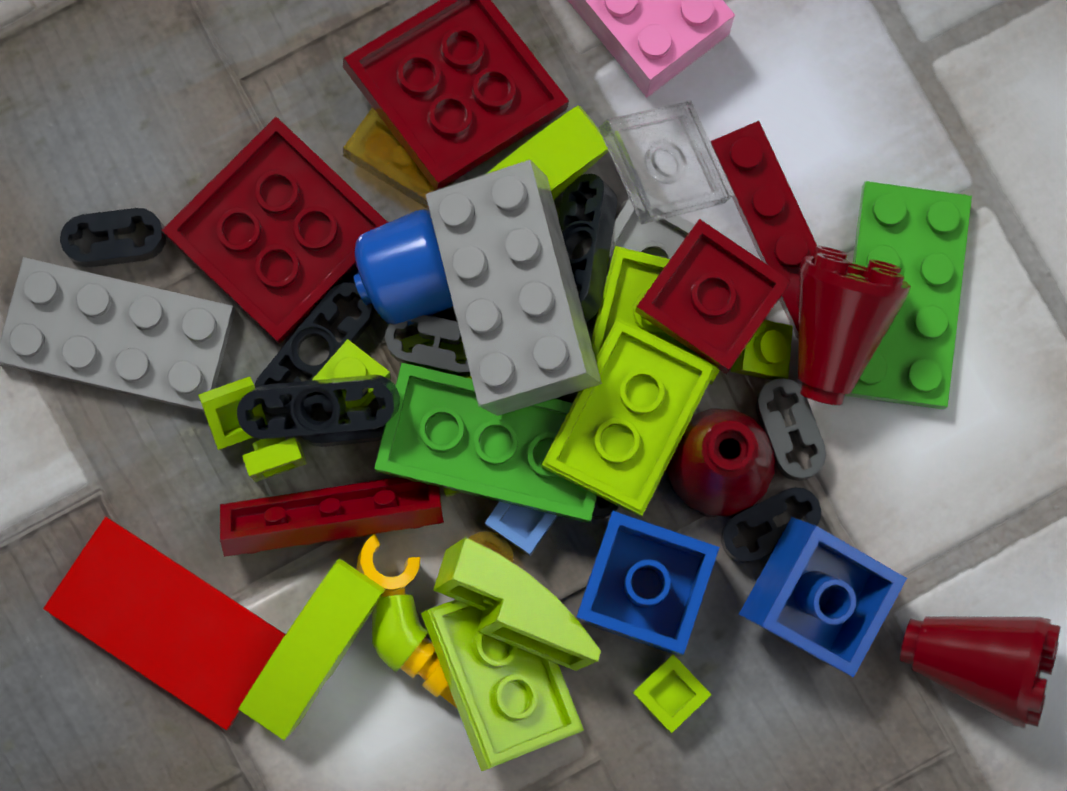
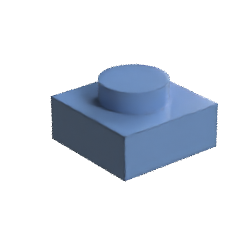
(520, 525)

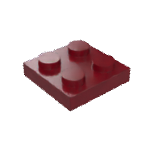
(712, 296)

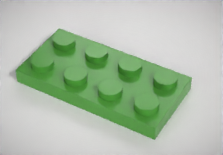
(928, 240)
(461, 447)

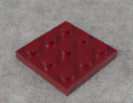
(455, 86)
(274, 229)

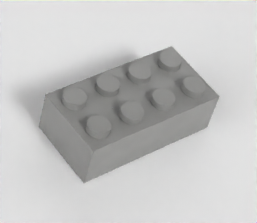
(513, 289)

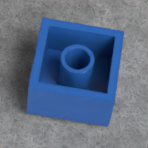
(647, 584)
(823, 596)

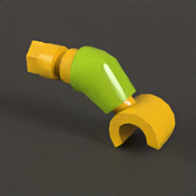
(397, 627)

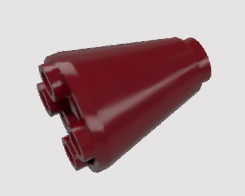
(843, 320)
(714, 483)
(987, 660)

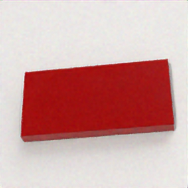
(165, 622)

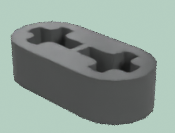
(426, 356)
(802, 424)

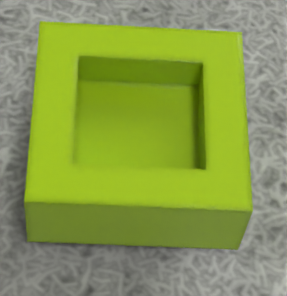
(767, 352)
(352, 362)
(221, 412)
(273, 457)
(671, 693)

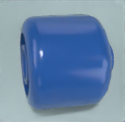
(402, 269)

